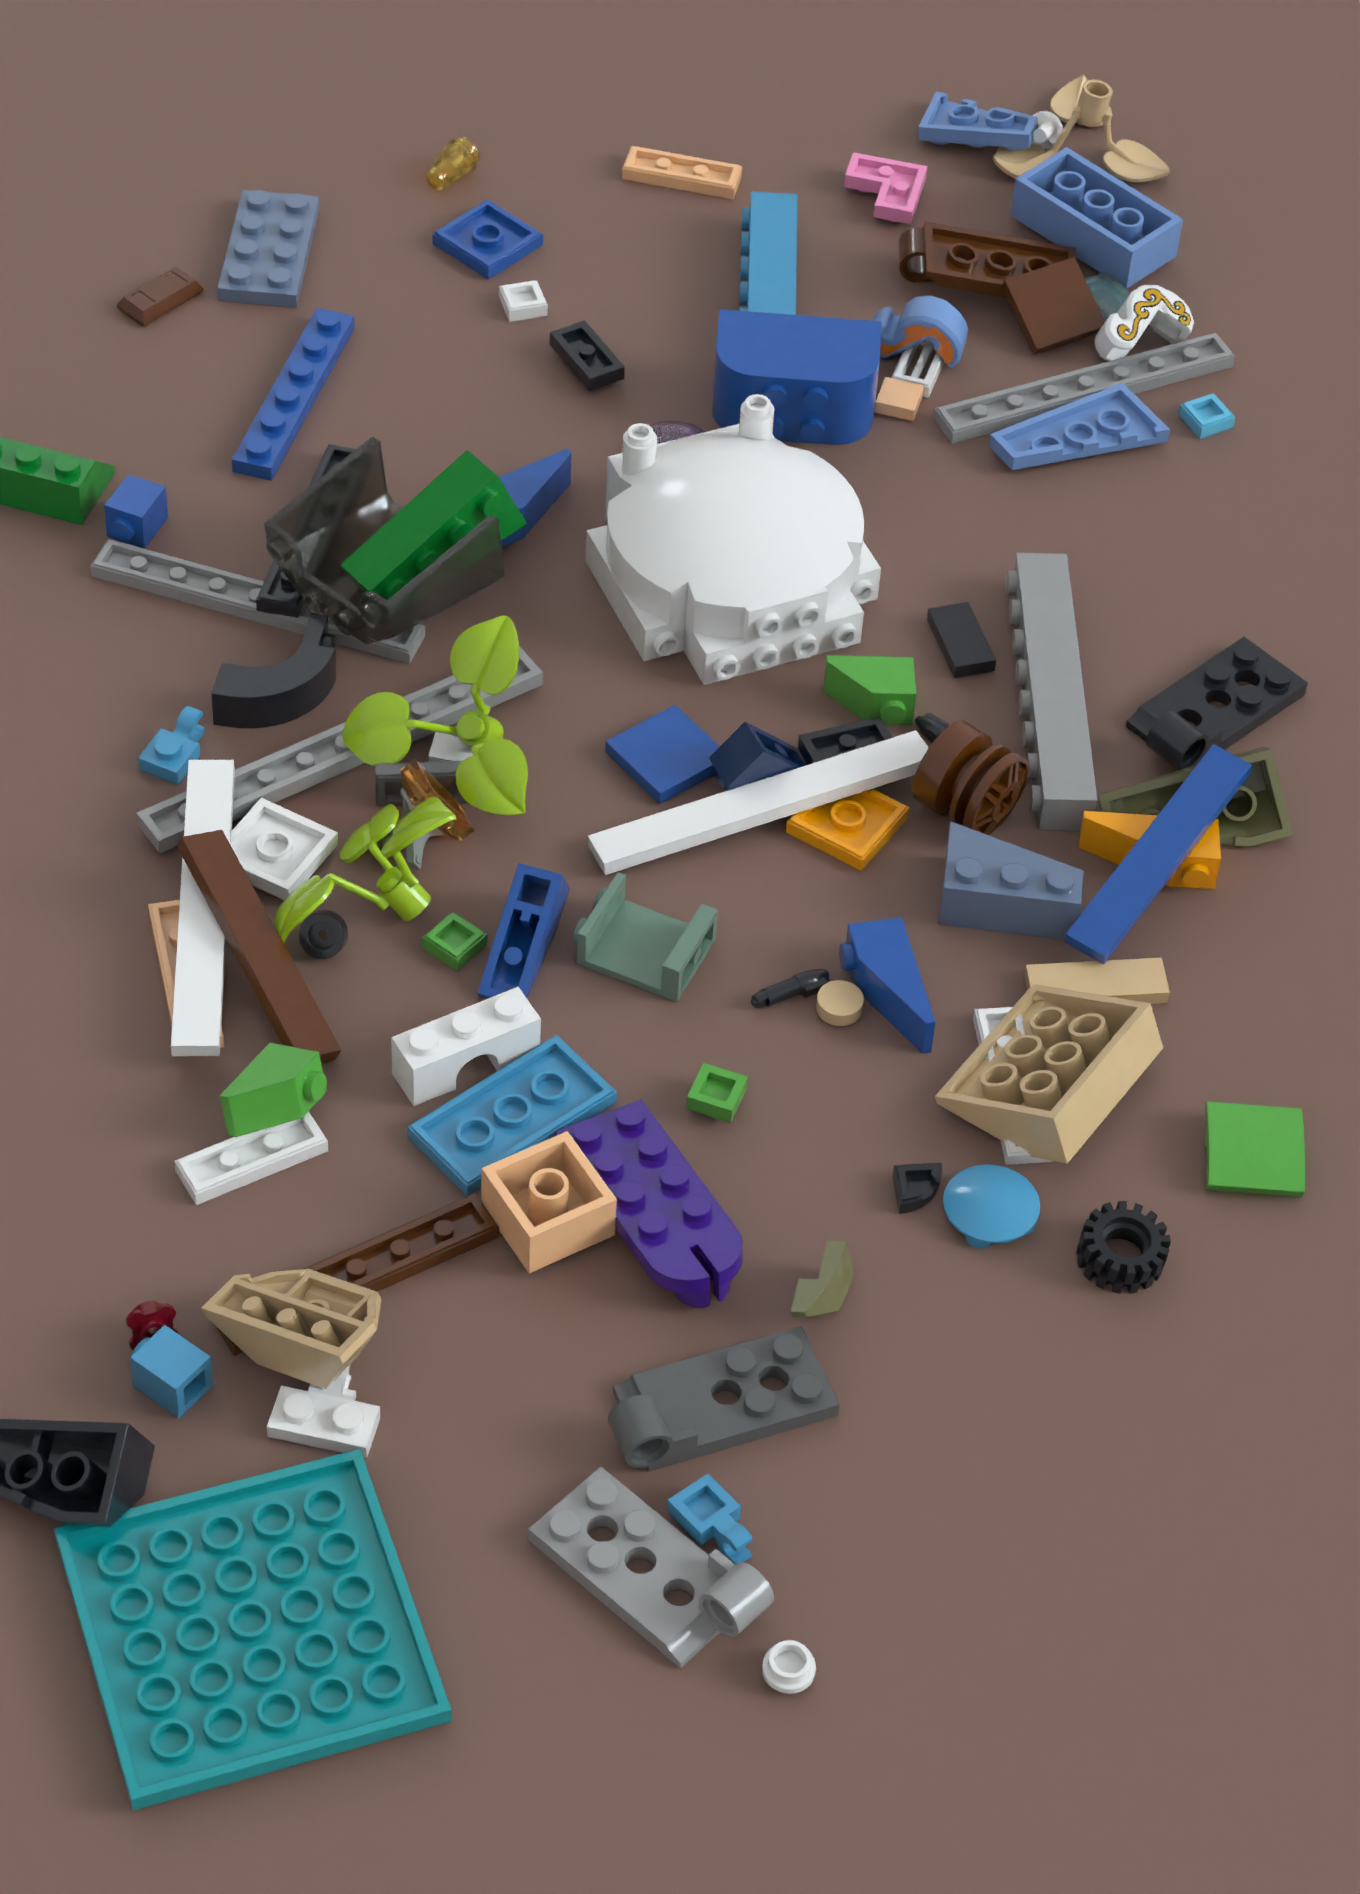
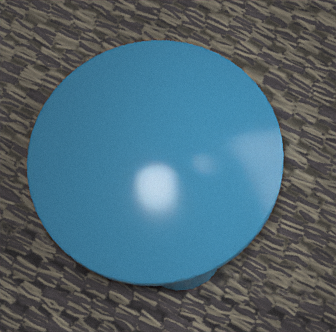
(991, 1205)

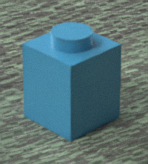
(171, 1371)

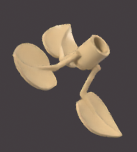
(1088, 105)

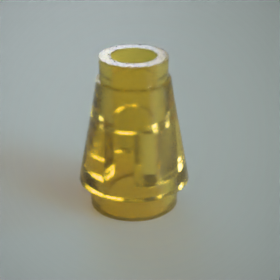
(453, 162)

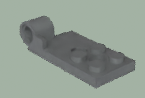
(671, 1409)

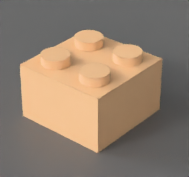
(548, 1201)

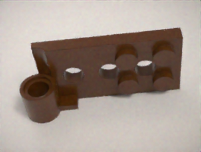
(933, 252)

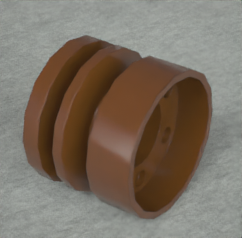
(970, 778)

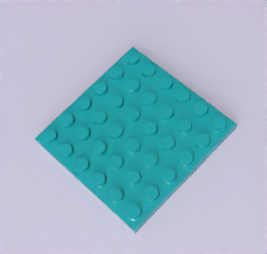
(250, 1628)

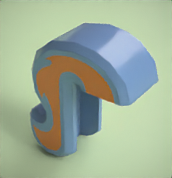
(923, 320)

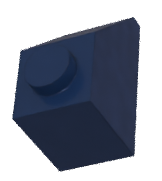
(753, 756)

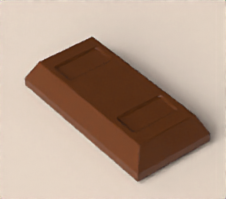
(159, 296)

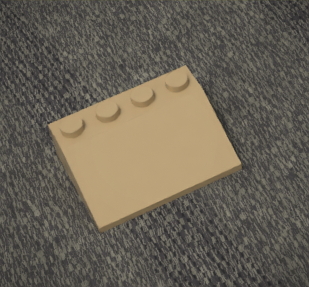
(1058, 1077)

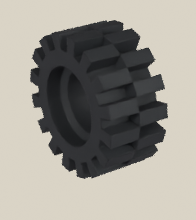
(1125, 1225)

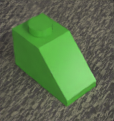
(873, 686)
(273, 1089)

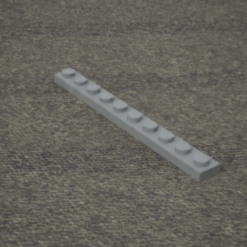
(326, 755)

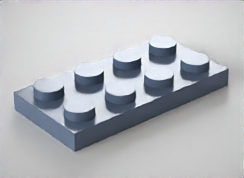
(268, 248)

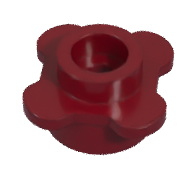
(147, 1316)

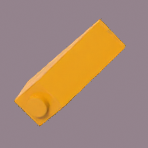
(1115, 834)

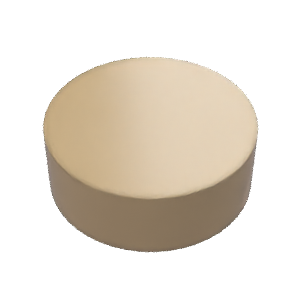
(839, 1003)

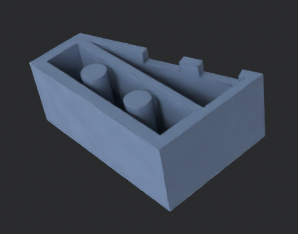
(1006, 887)

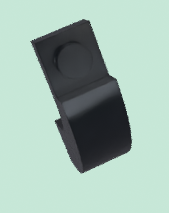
(281, 691)

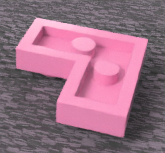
(894, 181)

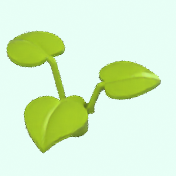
(498, 769)
(397, 887)

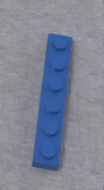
(293, 394)

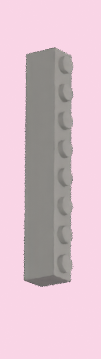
(1051, 691)

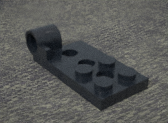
(1166, 717)

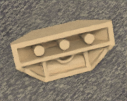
(297, 1321)

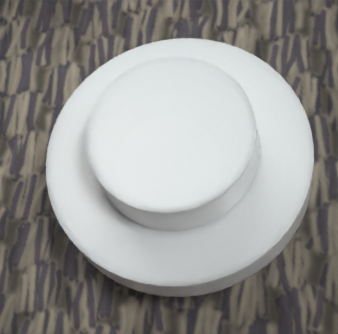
(789, 1667)

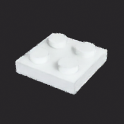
(280, 847)

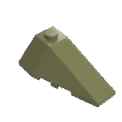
(1250, 818)

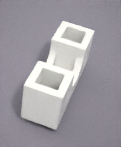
(432, 1054)

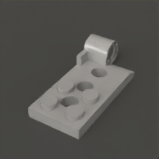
(722, 1593)

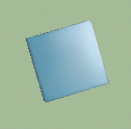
(1206, 416)

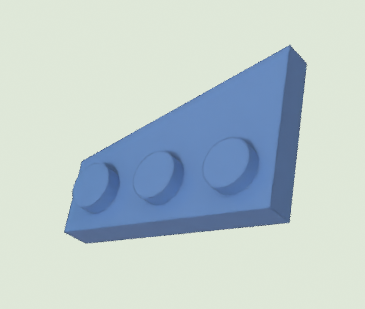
(966, 124)

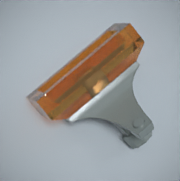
(417, 787)

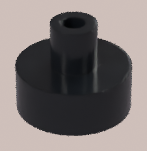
(316, 940)

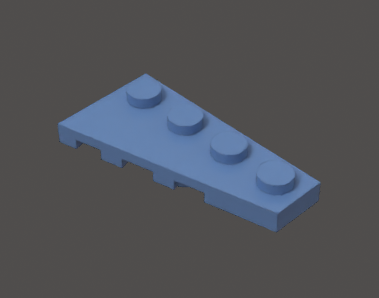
(1083, 428)

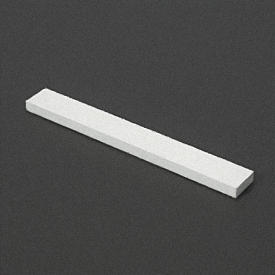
(757, 803)
(200, 938)

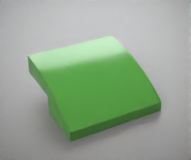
(1254, 1149)

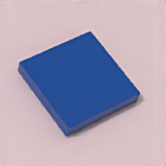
(487, 239)
(664, 753)

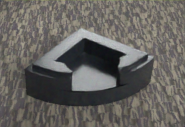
(915, 1185)

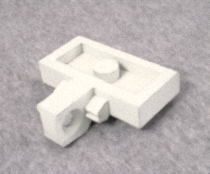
(324, 1417)

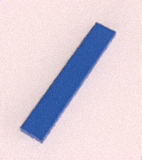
(1158, 854)

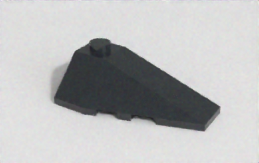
(73, 1469)

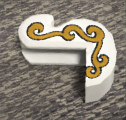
(1144, 307)

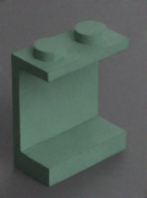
(642, 943)

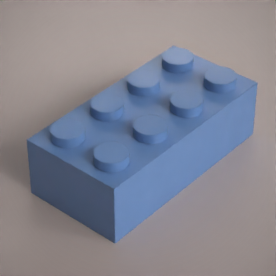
(1097, 215)

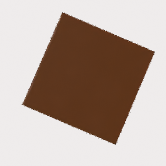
(1053, 305)

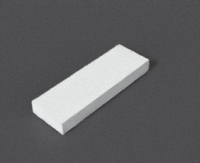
(249, 1158)

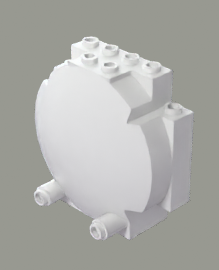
(731, 548)

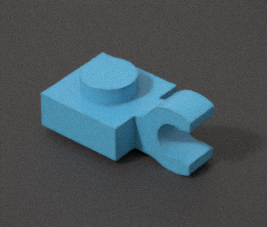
(169, 752)
(709, 1513)

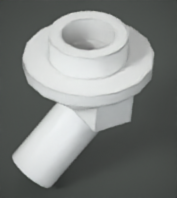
(1048, 129)

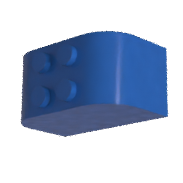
(809, 367)

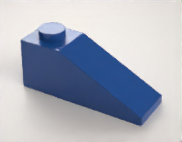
(537, 489)
(524, 930)
(889, 977)

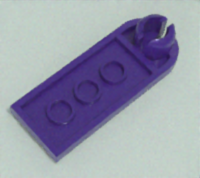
(661, 1204)

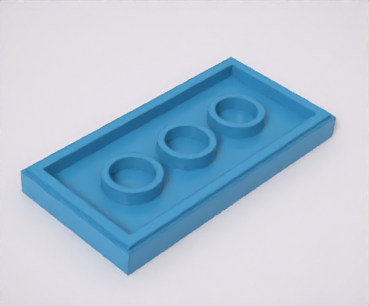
(511, 1112)

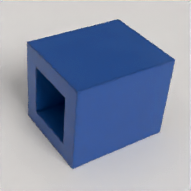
(136, 511)

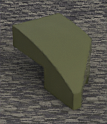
(830, 1289)

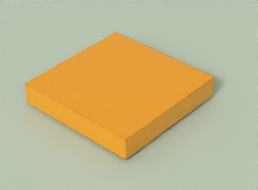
(850, 827)

